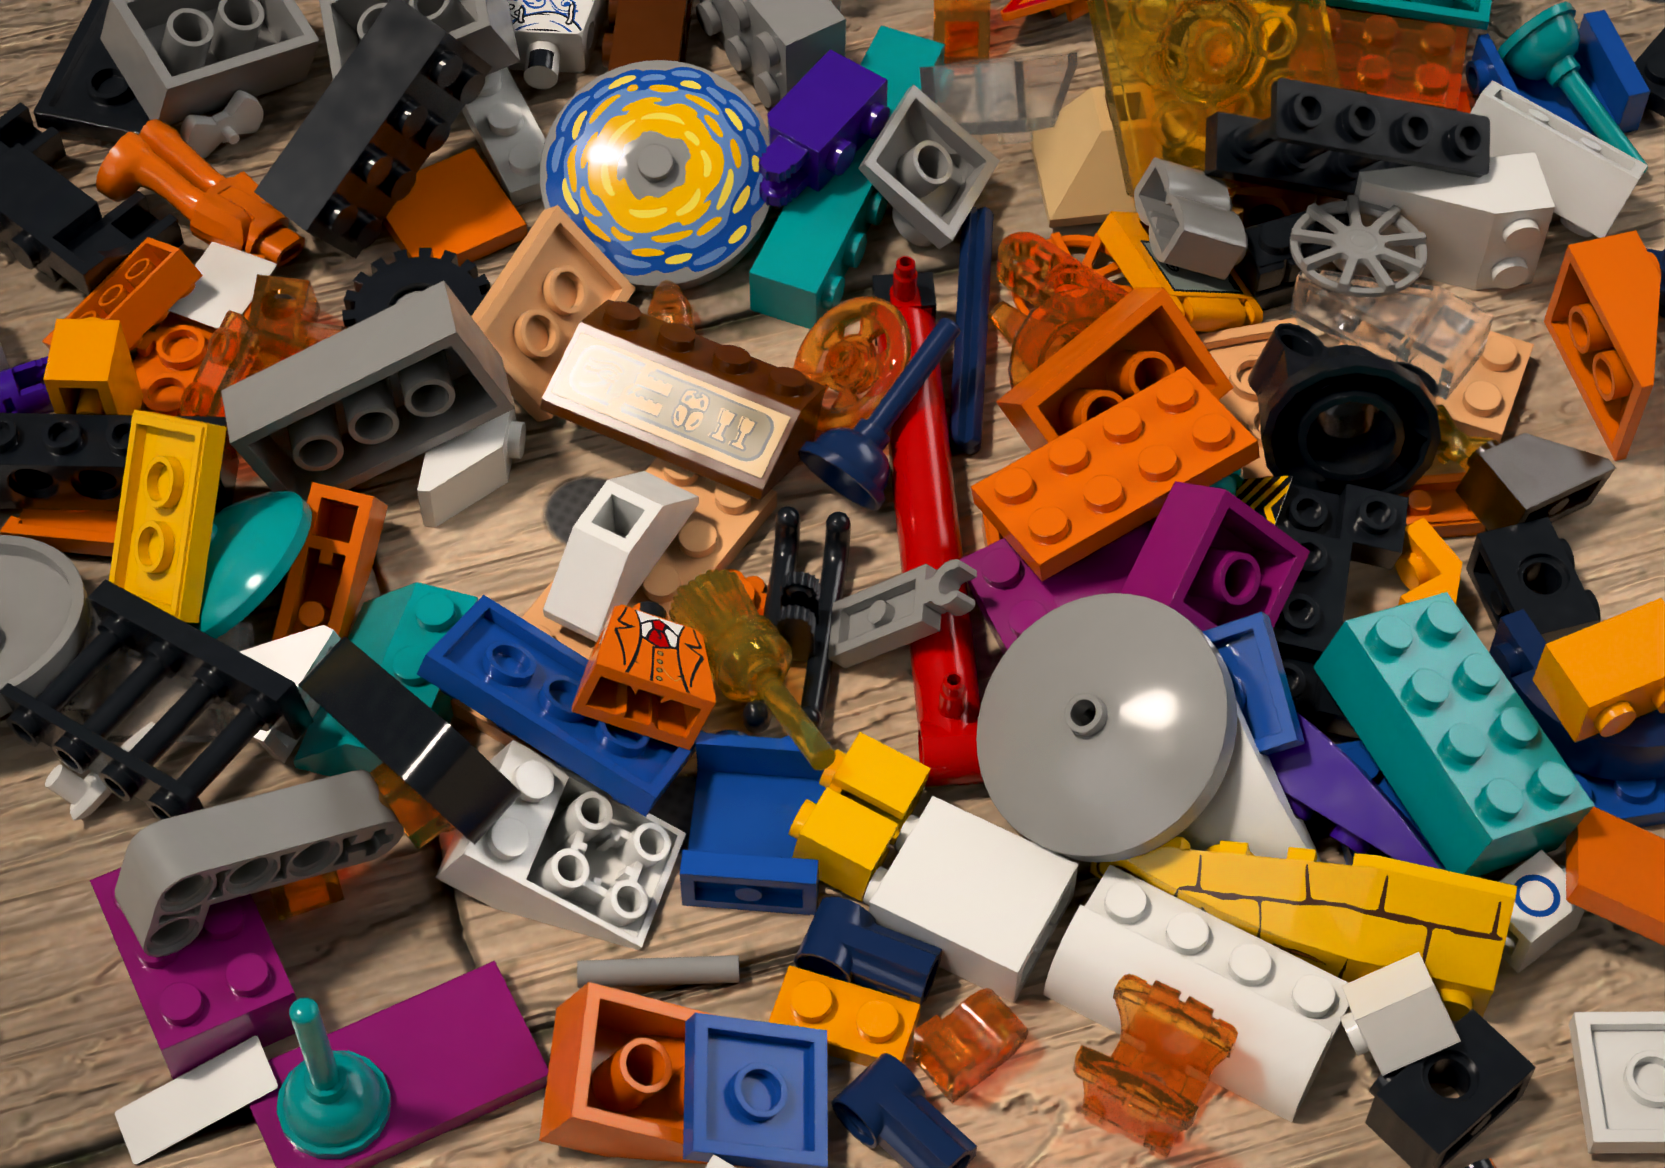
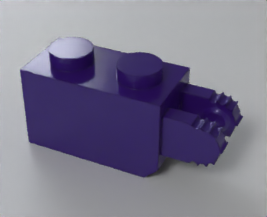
(821, 127)

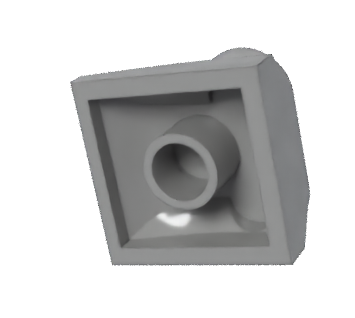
(927, 170)

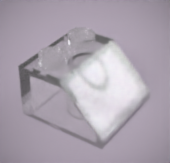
(1002, 93)

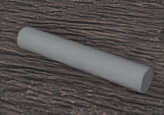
(659, 971)

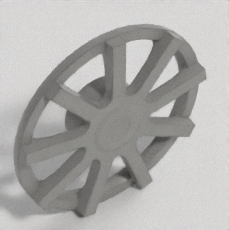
(1357, 247)

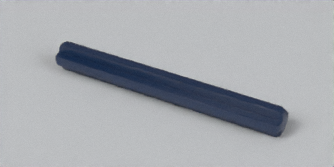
(971, 343)

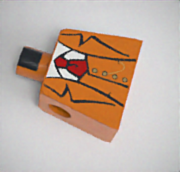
(648, 676)

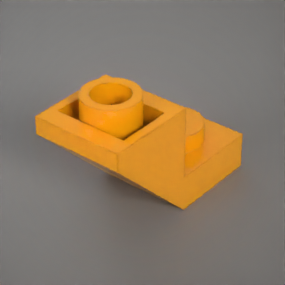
(1427, 564)

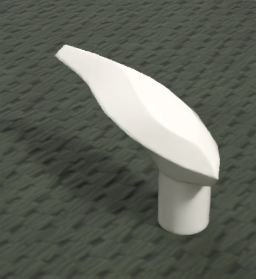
(85, 793)

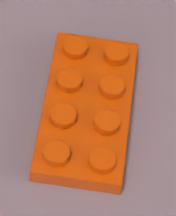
(1113, 472)

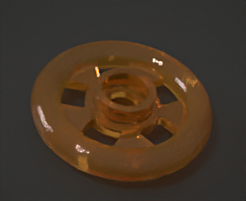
(852, 360)

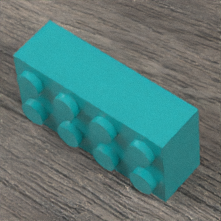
(1452, 736)

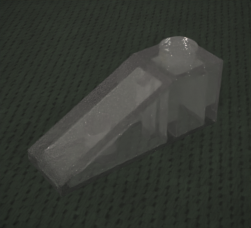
(1412, 326)

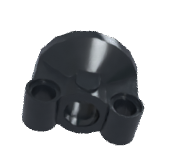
(1343, 414)

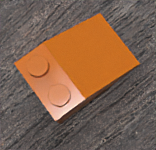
(1607, 330)
(617, 1076)

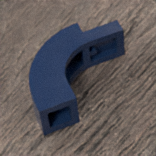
(1627, 756)

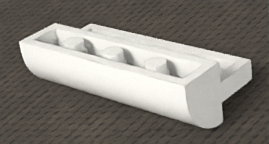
(1273, 999)

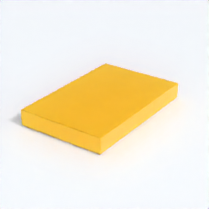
(167, 511)

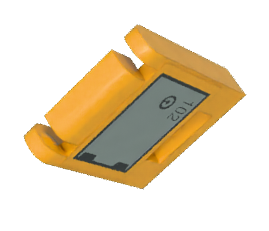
(1204, 300)

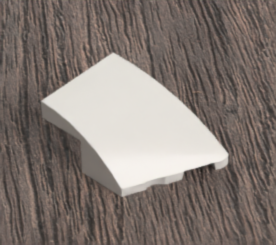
(1249, 806)

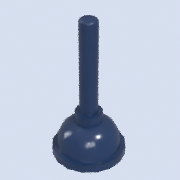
(854, 459)

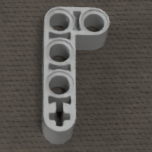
(244, 848)

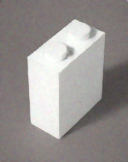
(973, 895)

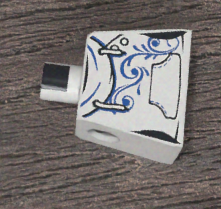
(555, 37)

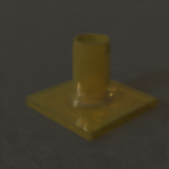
(1186, 59)

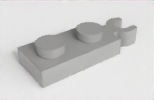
(897, 611)

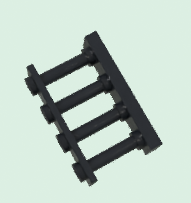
(1330, 134)
(170, 650)

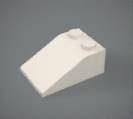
(1476, 228)

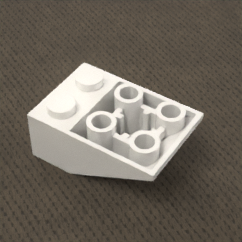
(566, 854)

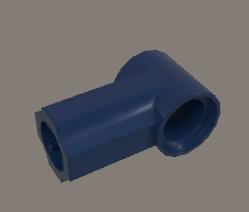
(855, 949)
(891, 1111)

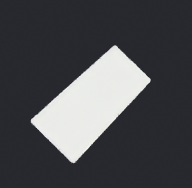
(196, 1100)

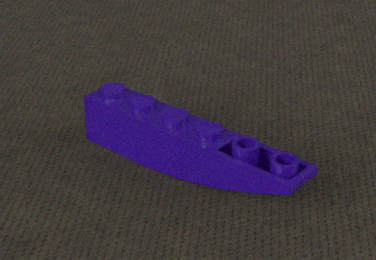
(1330, 783)

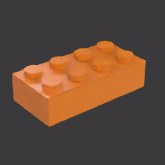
(140, 290)

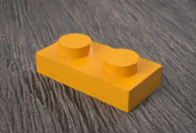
(856, 1018)

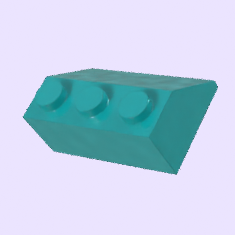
(397, 635)

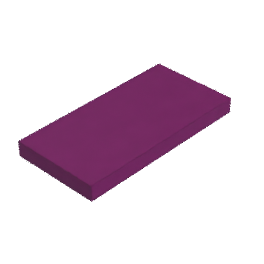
(443, 1059)

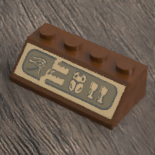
(684, 398)

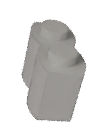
(1190, 219)

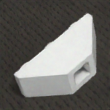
(615, 549)

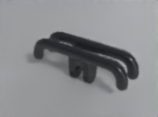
(803, 610)

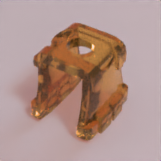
(1158, 1065)

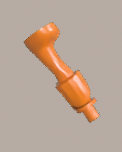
(216, 206)

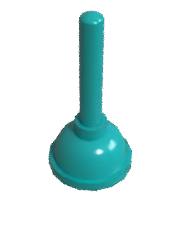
(1547, 50)
(333, 1098)

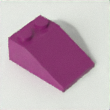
(1015, 597)

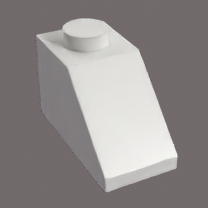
(469, 467)

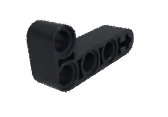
(410, 739)

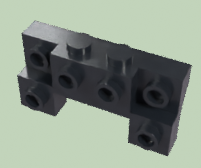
(54, 221)
(1335, 529)

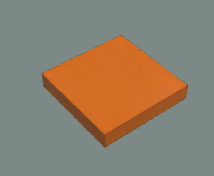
(457, 210)
(1618, 873)

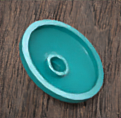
(249, 555)

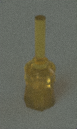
(747, 654)

